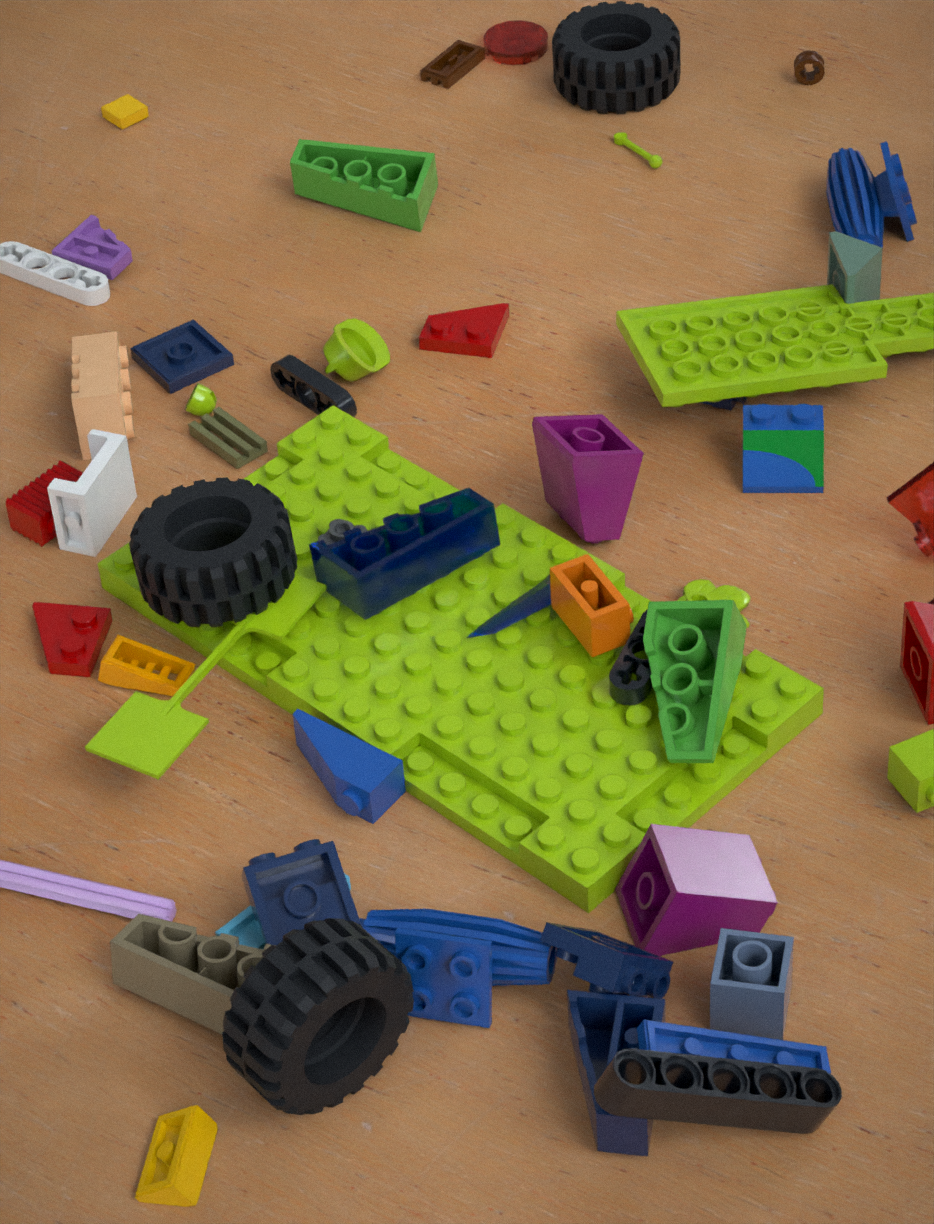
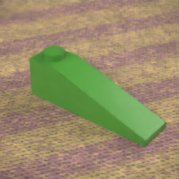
(694, 671)

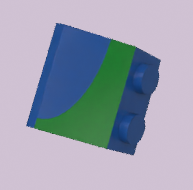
(783, 448)

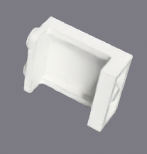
(95, 504)

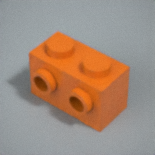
(590, 605)

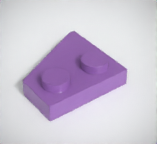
(95, 249)

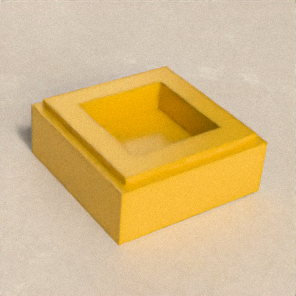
(125, 111)

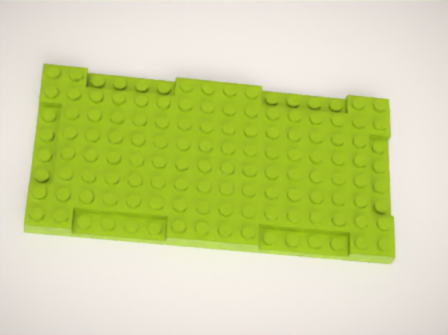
(495, 727)

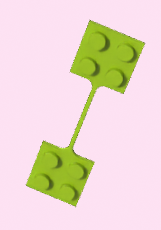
(154, 732)

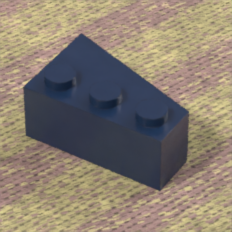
(599, 1029)

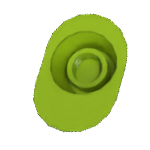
(355, 350)

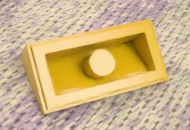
(177, 1158)

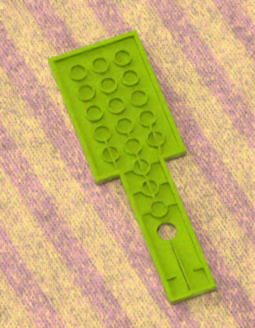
(771, 342)

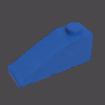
(354, 773)

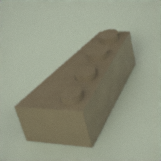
(181, 968)

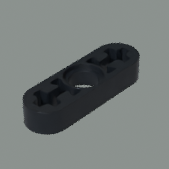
(310, 386)
(626, 664)

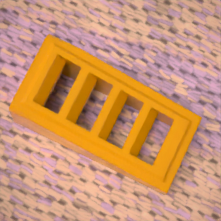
(122, 669)

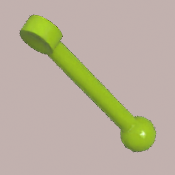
(621, 138)

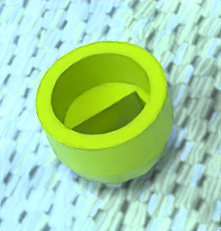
(201, 401)

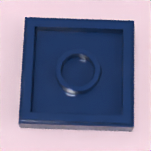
(182, 356)

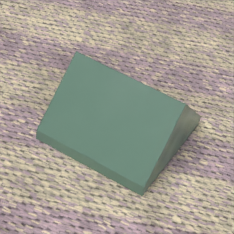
(854, 268)

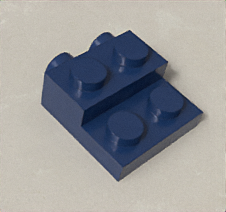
(297, 889)
(609, 962)

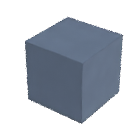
(751, 983)

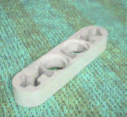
(84, 286)

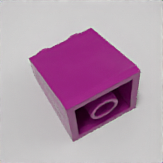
(587, 472)
(691, 886)

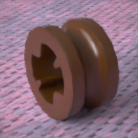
(809, 57)

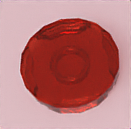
(515, 42)

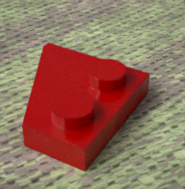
(465, 331)
(71, 636)

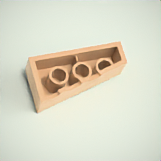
(100, 387)

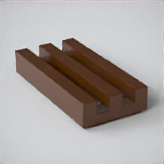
(455, 64)

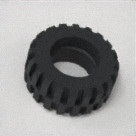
(616, 57)
(213, 552)
(317, 1016)

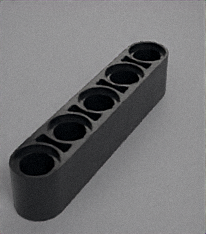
(717, 1091)

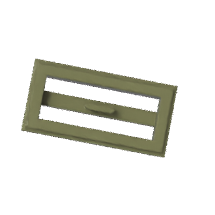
(233, 434)

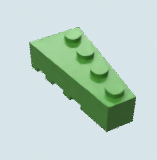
(367, 180)

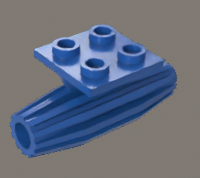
(862, 201)
(460, 958)

